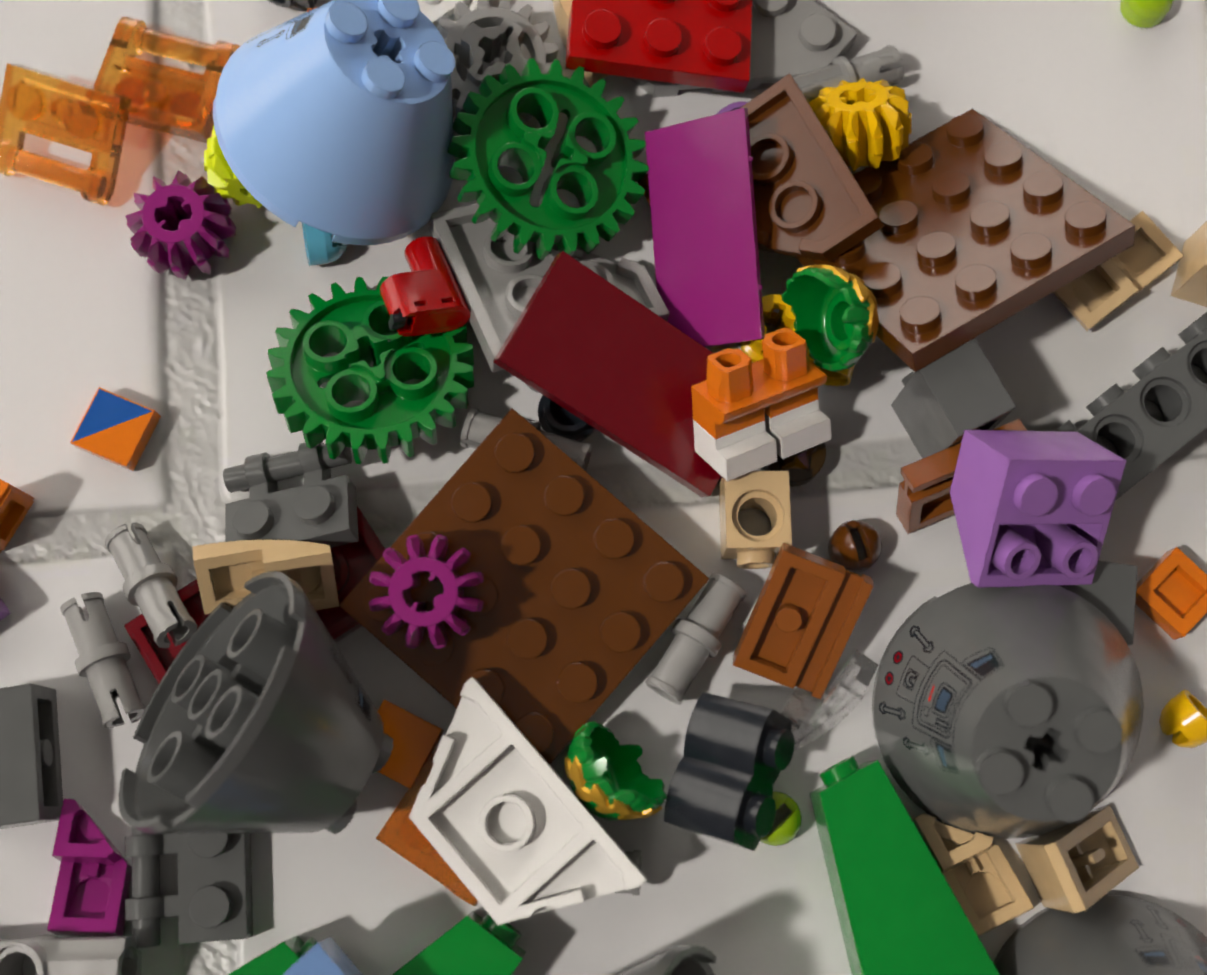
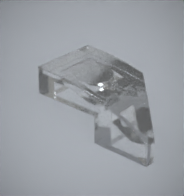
(816, 717)

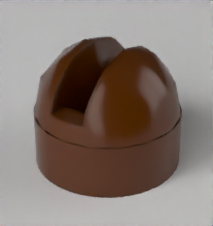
(843, 548)

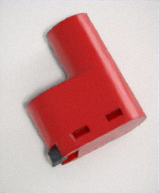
(427, 296)

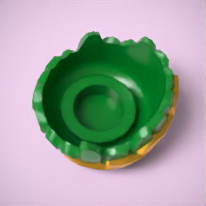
(832, 314)
(609, 776)

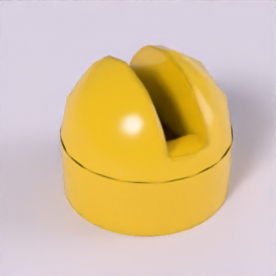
(1185, 719)

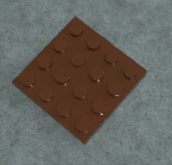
(972, 236)
(566, 590)

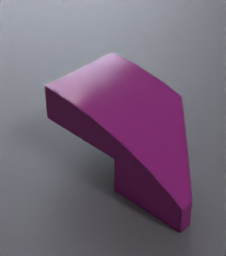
(90, 878)

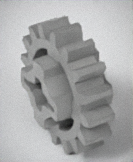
(485, 35)

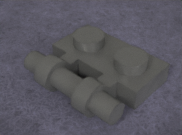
(314, 512)
(212, 886)

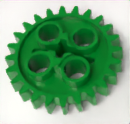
(496, 137)
(367, 370)

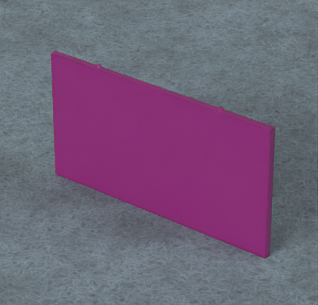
(706, 228)

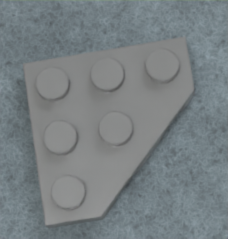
(784, 40)
(502, 282)

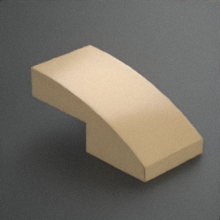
(1121, 277)
(226, 567)

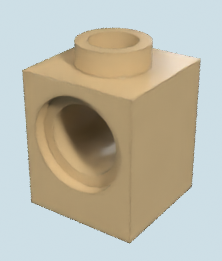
(762, 491)

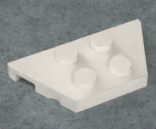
(512, 820)

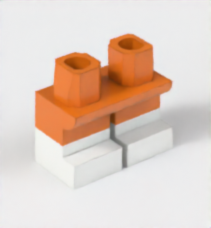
(760, 407)

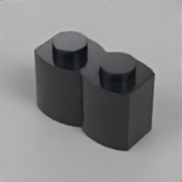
(729, 771)

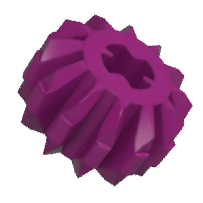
(181, 225)
(408, 578)

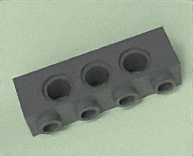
(1173, 388)

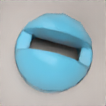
(320, 246)

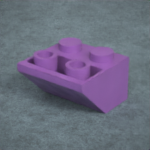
(1033, 506)

